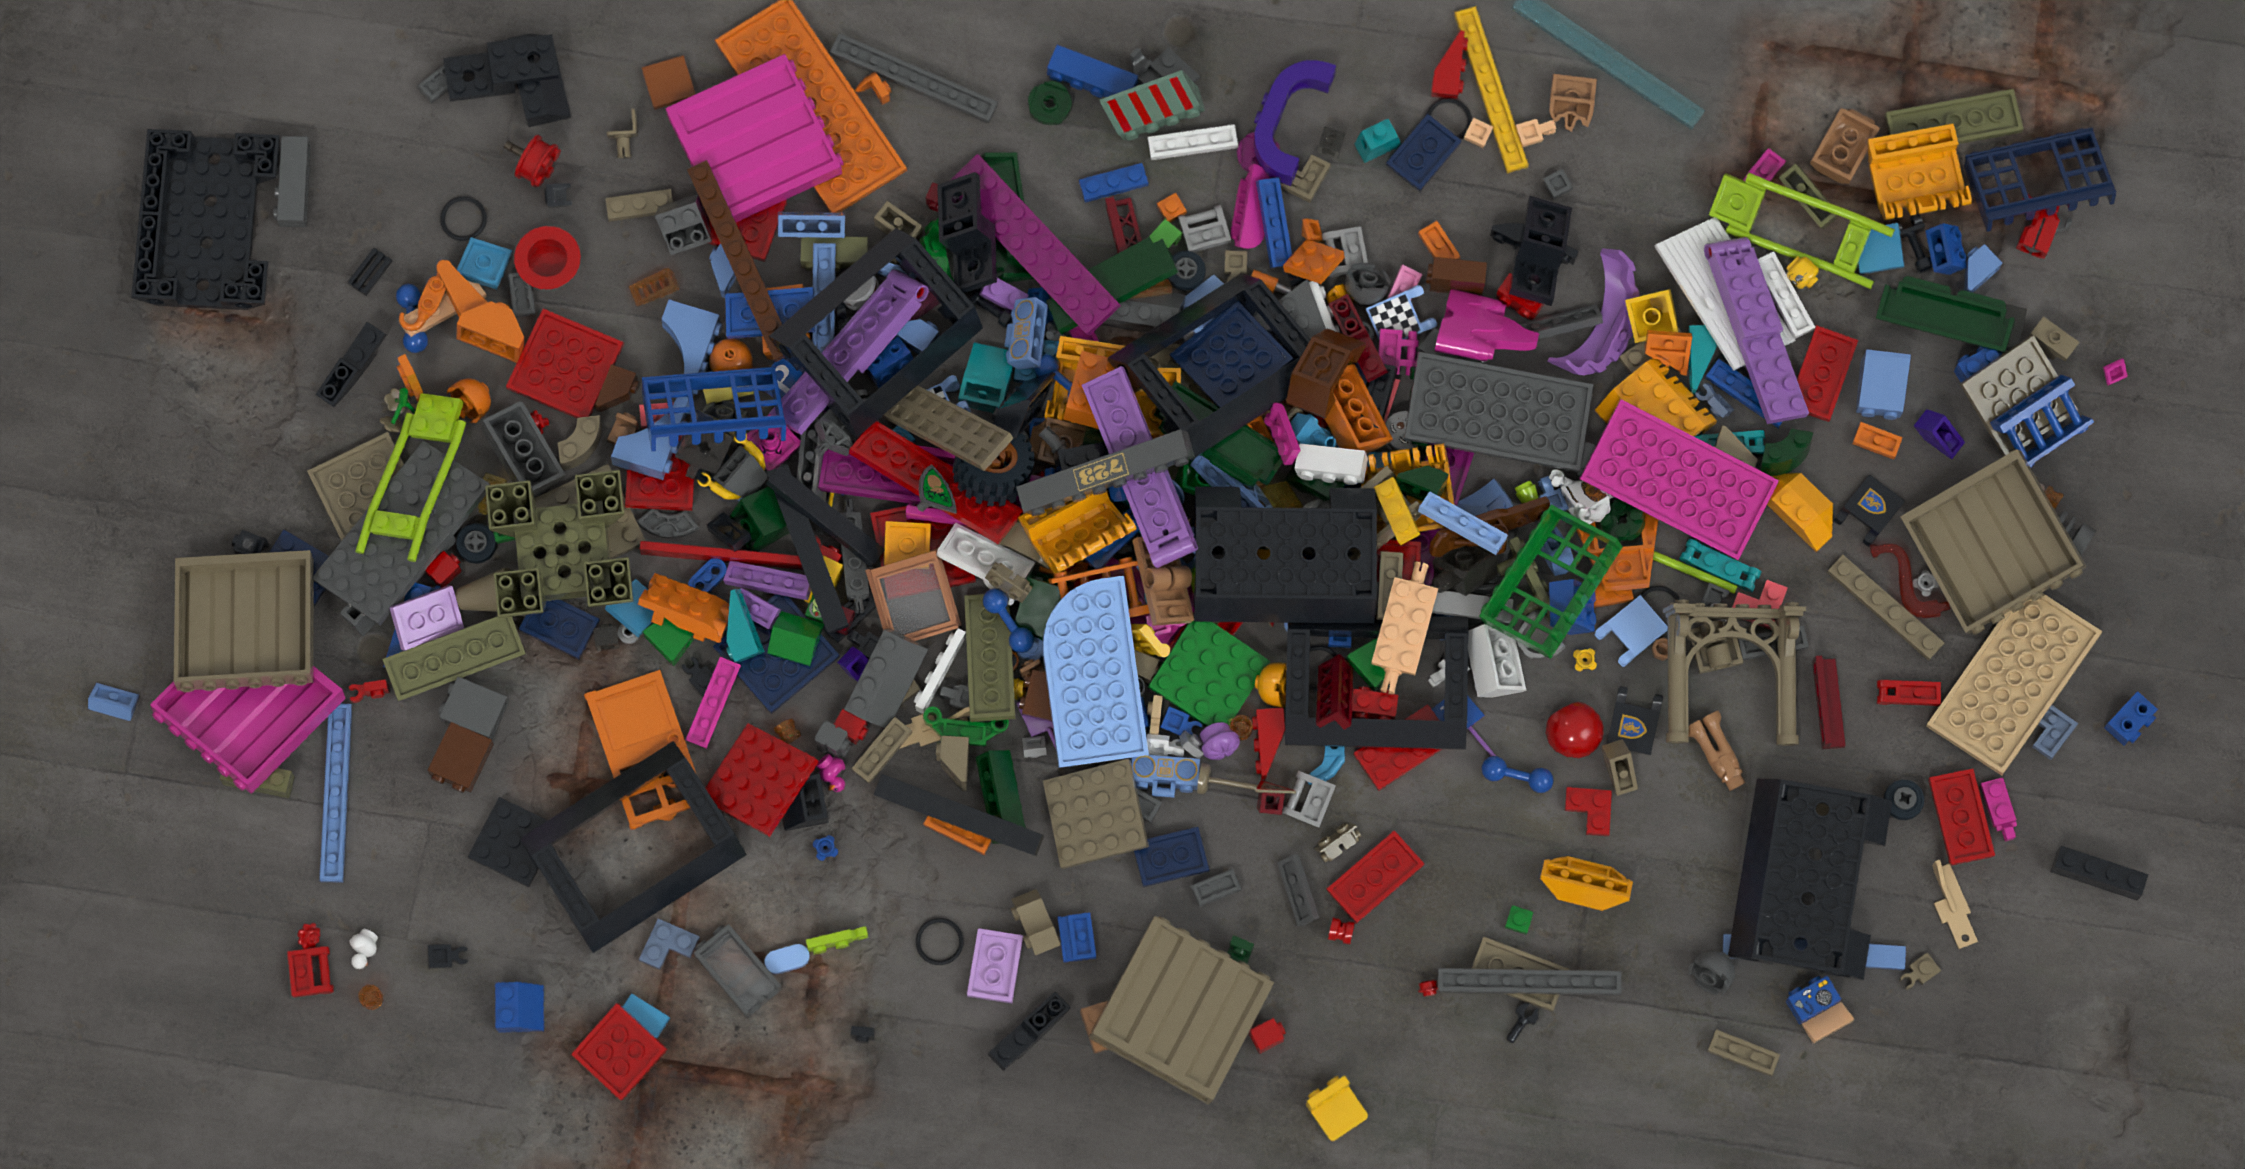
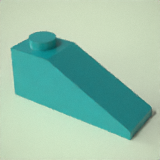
(1701, 353)
(741, 632)

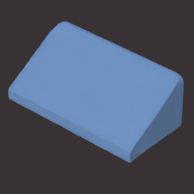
(113, 701)

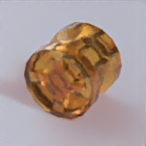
(2053, 496)
(1242, 723)
(787, 731)
(367, 994)

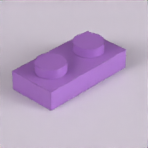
(1002, 294)
(760, 610)

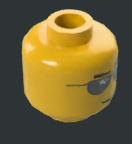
(1802, 272)

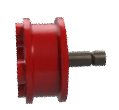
(535, 160)

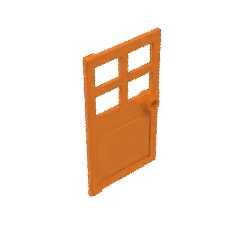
(632, 725)

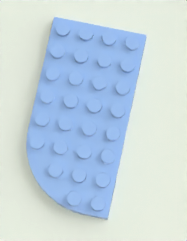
(1093, 676)

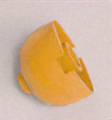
(1272, 684)

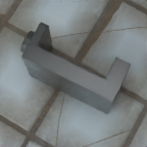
(473, 707)

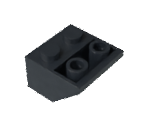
(808, 806)

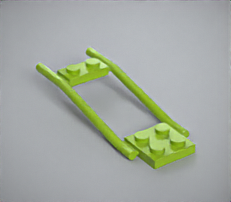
(1740, 201)
(434, 420)

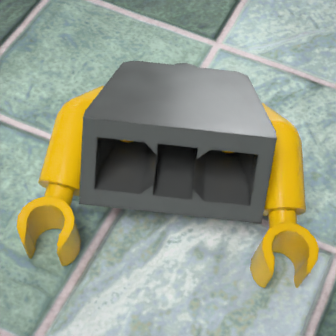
(741, 474)

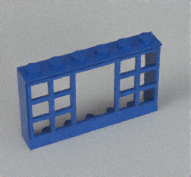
(751, 379)

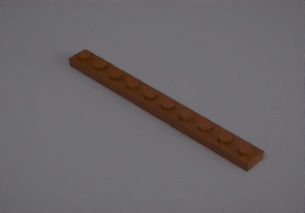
(737, 252)

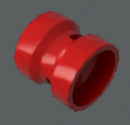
(1341, 930)

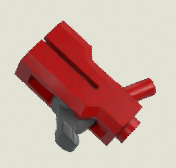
(2040, 233)

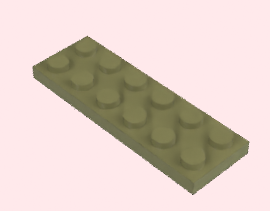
(1973, 117)
(453, 656)
(988, 663)

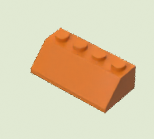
(1344, 417)

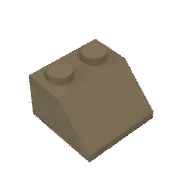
(954, 758)

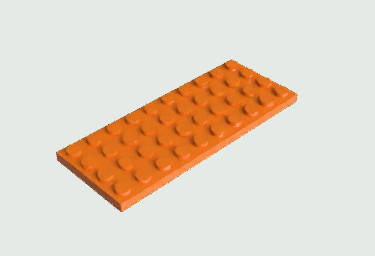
(856, 137)

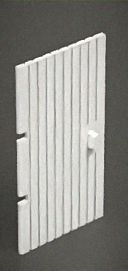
(1691, 270)

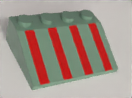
(1153, 105)

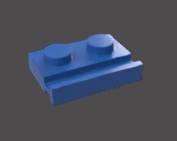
(1076, 937)

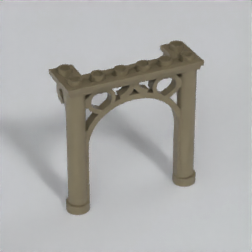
(1784, 664)

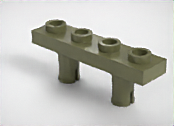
(1536, 585)

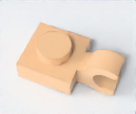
(1531, 132)

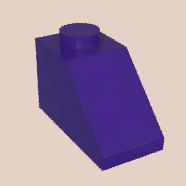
(1939, 433)

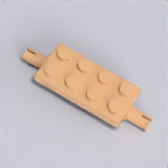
(1404, 627)

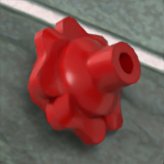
(539, 421)
(309, 935)

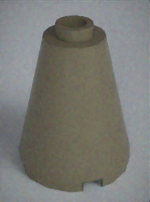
(479, 594)

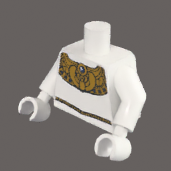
(1582, 498)

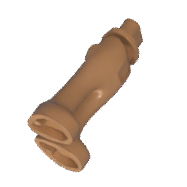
(1722, 761)

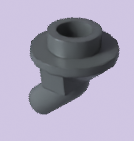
(1052, 332)

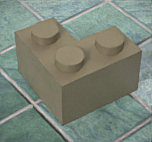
(891, 217)

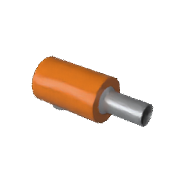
(1271, 282)

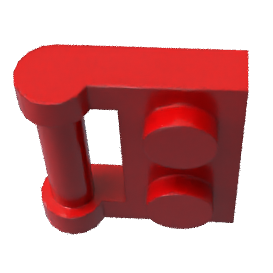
(302, 972)

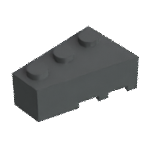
(1304, 309)

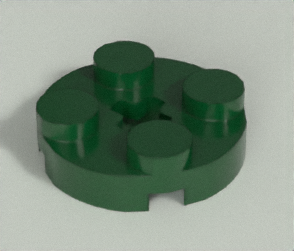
(1055, 114)
(1624, 531)

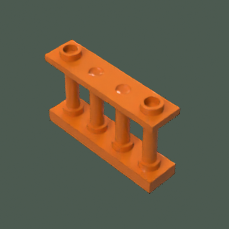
(1135, 607)

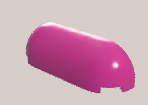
(1247, 220)

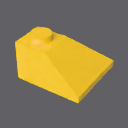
(1652, 312)

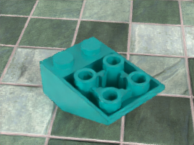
(986, 378)

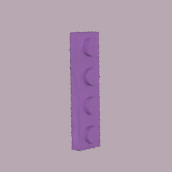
(767, 580)

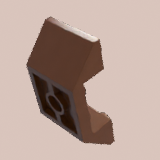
(1320, 371)

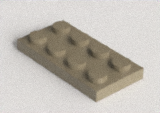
(1500, 956)

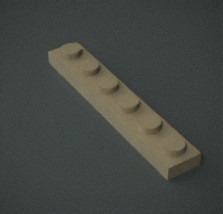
(1885, 607)

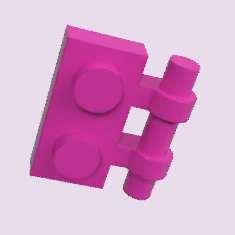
(1390, 348)

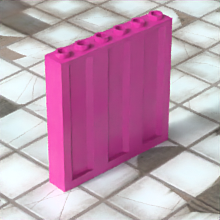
(757, 137)
(248, 728)

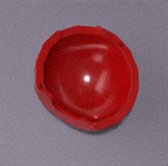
(1575, 730)

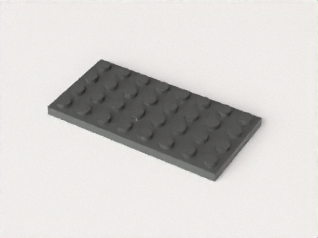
(1498, 411)
(383, 573)

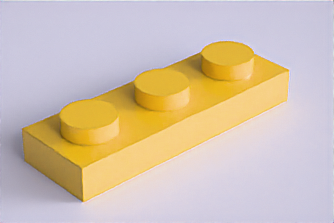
(1397, 511)

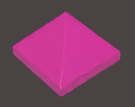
(2115, 371)

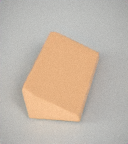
(1827, 1022)

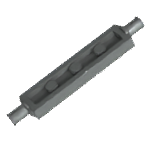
(854, 568)

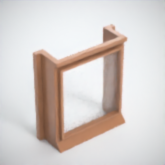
(914, 596)

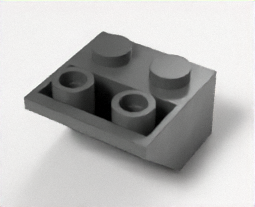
(684, 224)

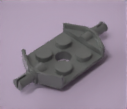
(834, 434)

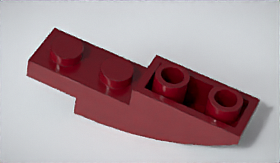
(1353, 327)

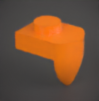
(880, 88)

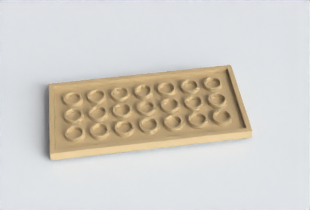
(2013, 681)

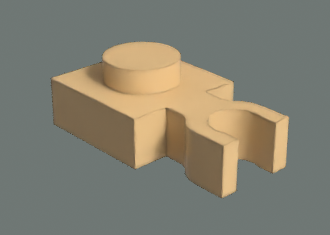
(1154, 710)

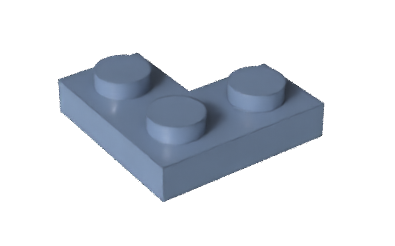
(2057, 730)
(666, 938)

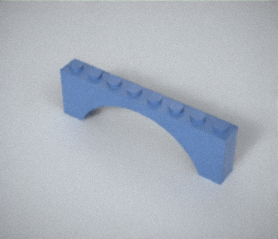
(694, 335)

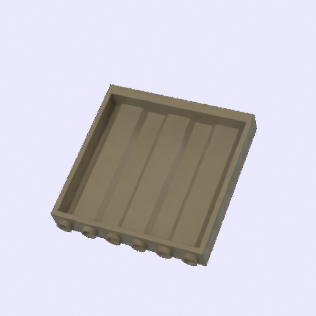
(1993, 542)
(244, 620)
(1181, 1009)

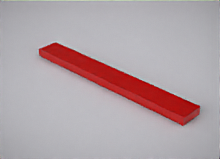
(726, 555)

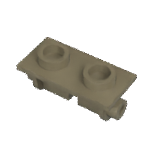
(999, 578)
(1330, 845)

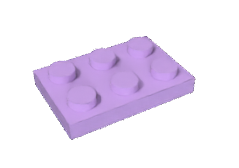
(426, 617)
(995, 966)

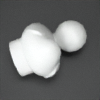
(365, 946)

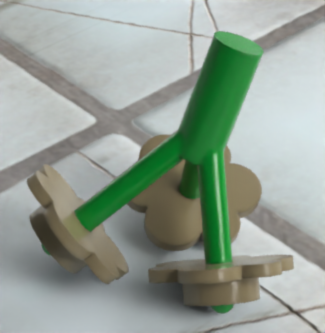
(397, 401)

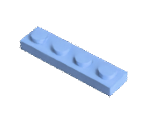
(1462, 523)

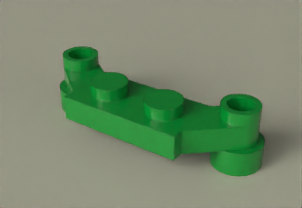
(934, 247)
(977, 732)

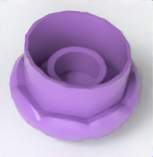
(1219, 741)

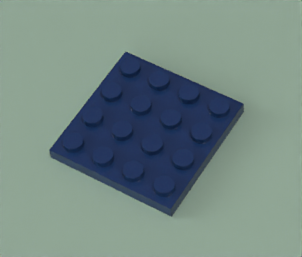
(1230, 355)
(775, 678)

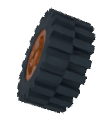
(996, 482)

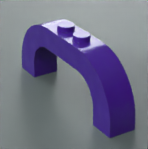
(1301, 75)

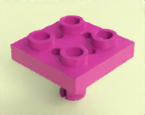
(773, 443)

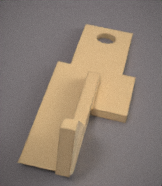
(925, 734)
(1954, 906)

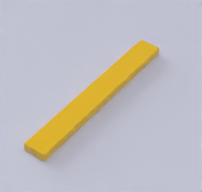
(1491, 90)

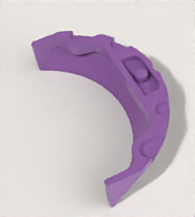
(1612, 336)

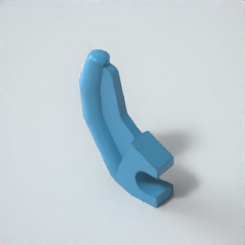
(1331, 764)

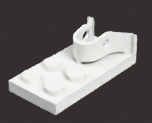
(978, 554)

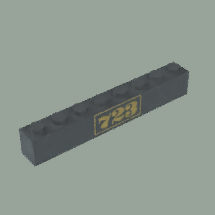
(1105, 472)

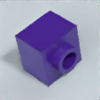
(853, 663)

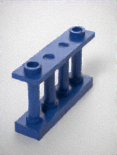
(2042, 400)

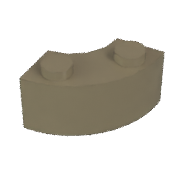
(581, 443)
(1019, 542)
(1035, 922)

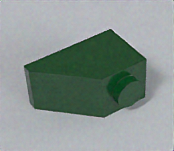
(1421, 481)

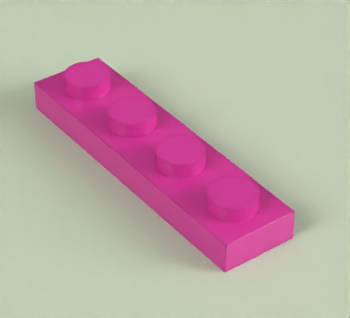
(713, 702)

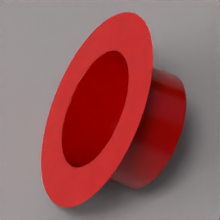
(547, 257)

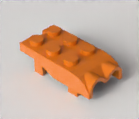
(686, 608)

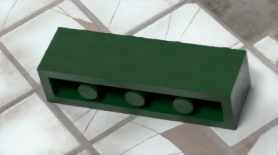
(1000, 786)

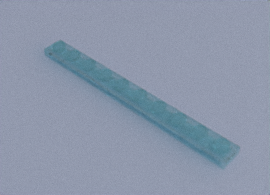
(1610, 61)

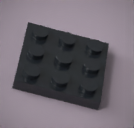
(500, 843)

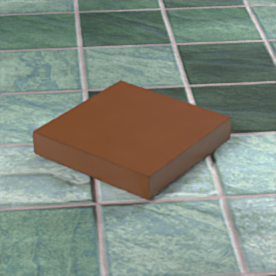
(668, 82)

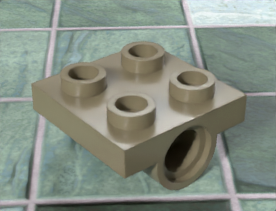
(1717, 653)

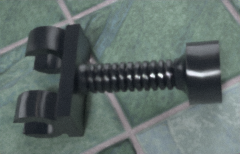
(1923, 263)
(1004, 317)

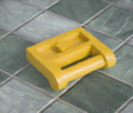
(1147, 642)

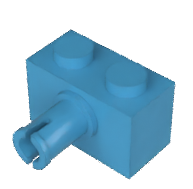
(1309, 432)

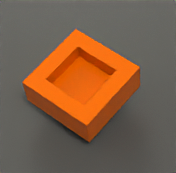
(1171, 207)

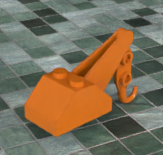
(480, 322)

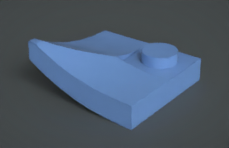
(1486, 499)

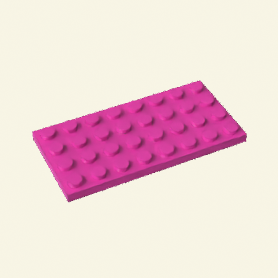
(1679, 479)

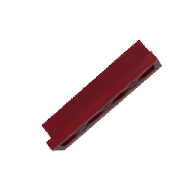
(1116, 226)
(1340, 690)
(1828, 703)

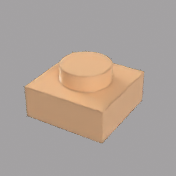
(1478, 132)

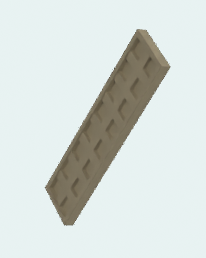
(949, 427)

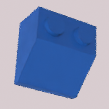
(519, 1007)

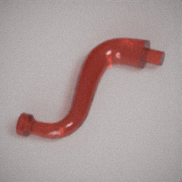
(1920, 609)

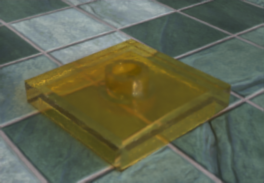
(1281, 496)

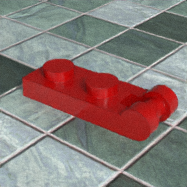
(1909, 692)

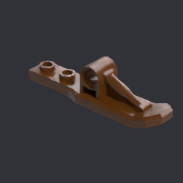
(1502, 519)

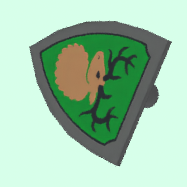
(935, 491)

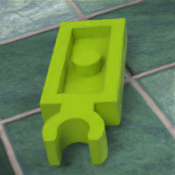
(839, 940)

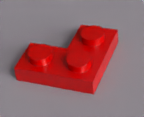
(1594, 803)

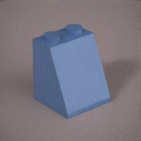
(1882, 384)

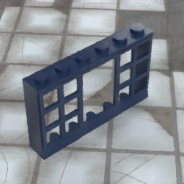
(2048, 202)

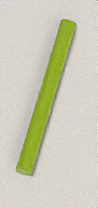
(1701, 575)

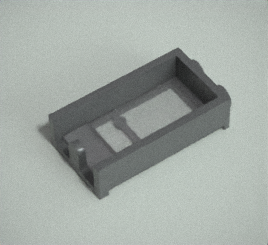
(737, 970)

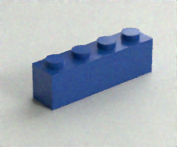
(1089, 73)

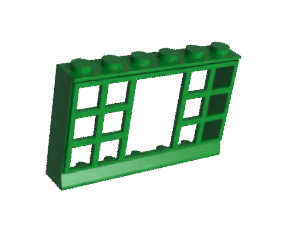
(1525, 558)

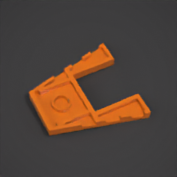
(1632, 564)

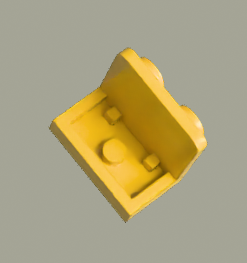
(1336, 1108)

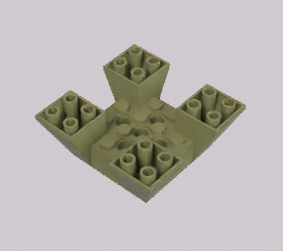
(592, 575)

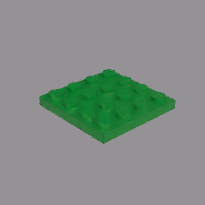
(1208, 673)

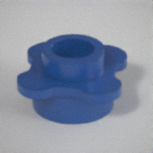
(829, 842)

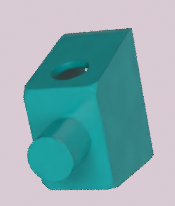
(1379, 140)

